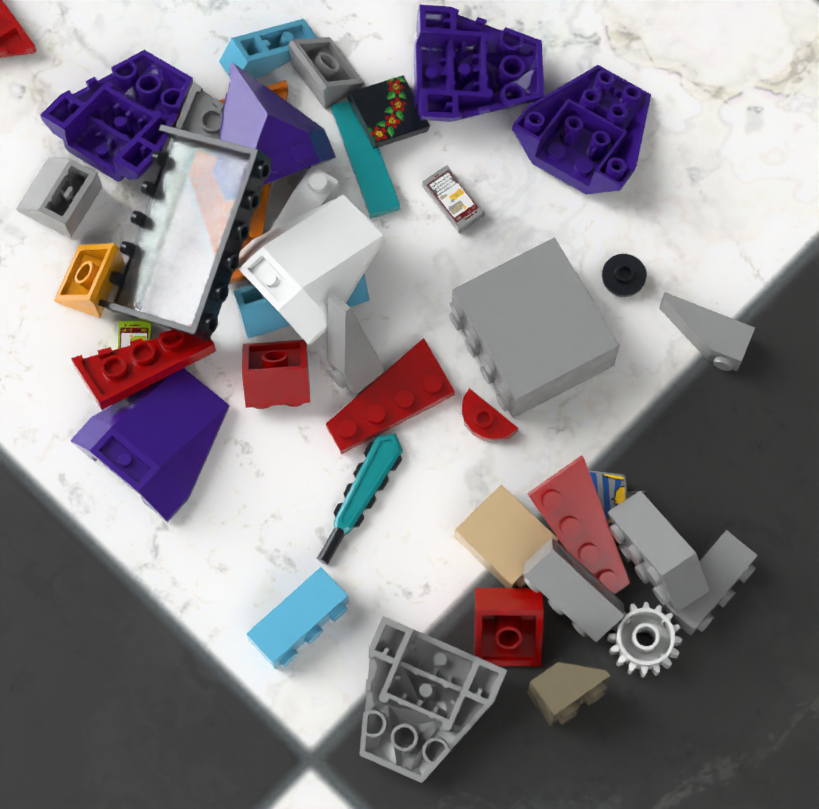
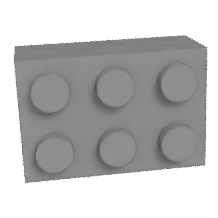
(657, 552)

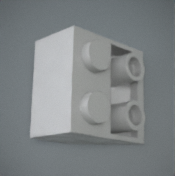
(61, 195)

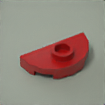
(485, 420)

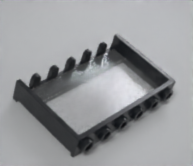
(189, 233)

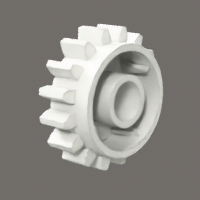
(639, 656)

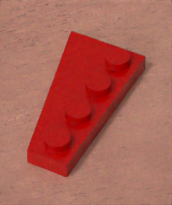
(129, 369)
(394, 397)

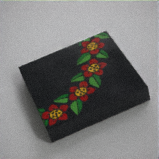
(387, 111)

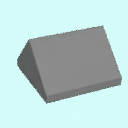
(324, 69)

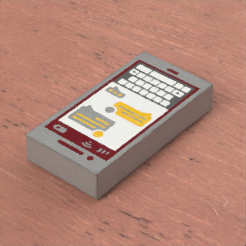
(453, 198)

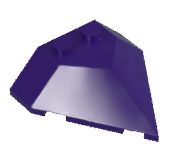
(268, 123)

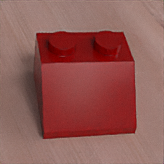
(275, 374)
(508, 626)

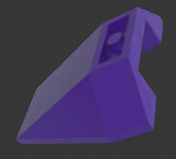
(586, 131)
(157, 439)

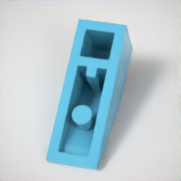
(264, 49)

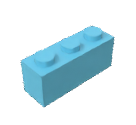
(298, 619)

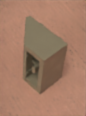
(564, 688)

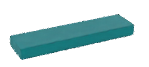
(365, 162)

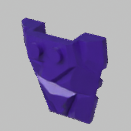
(471, 67)
(119, 117)

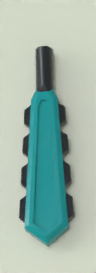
(370, 476)

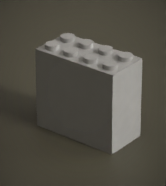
(533, 328)

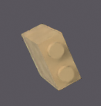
(503, 536)

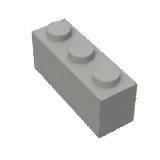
(722, 567)
(573, 590)

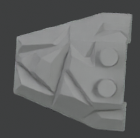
(421, 699)

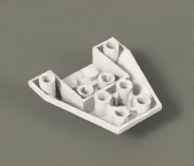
(310, 260)

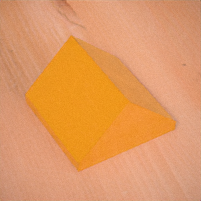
(89, 278)

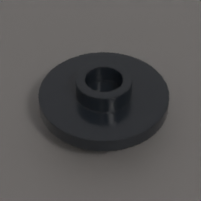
(624, 275)

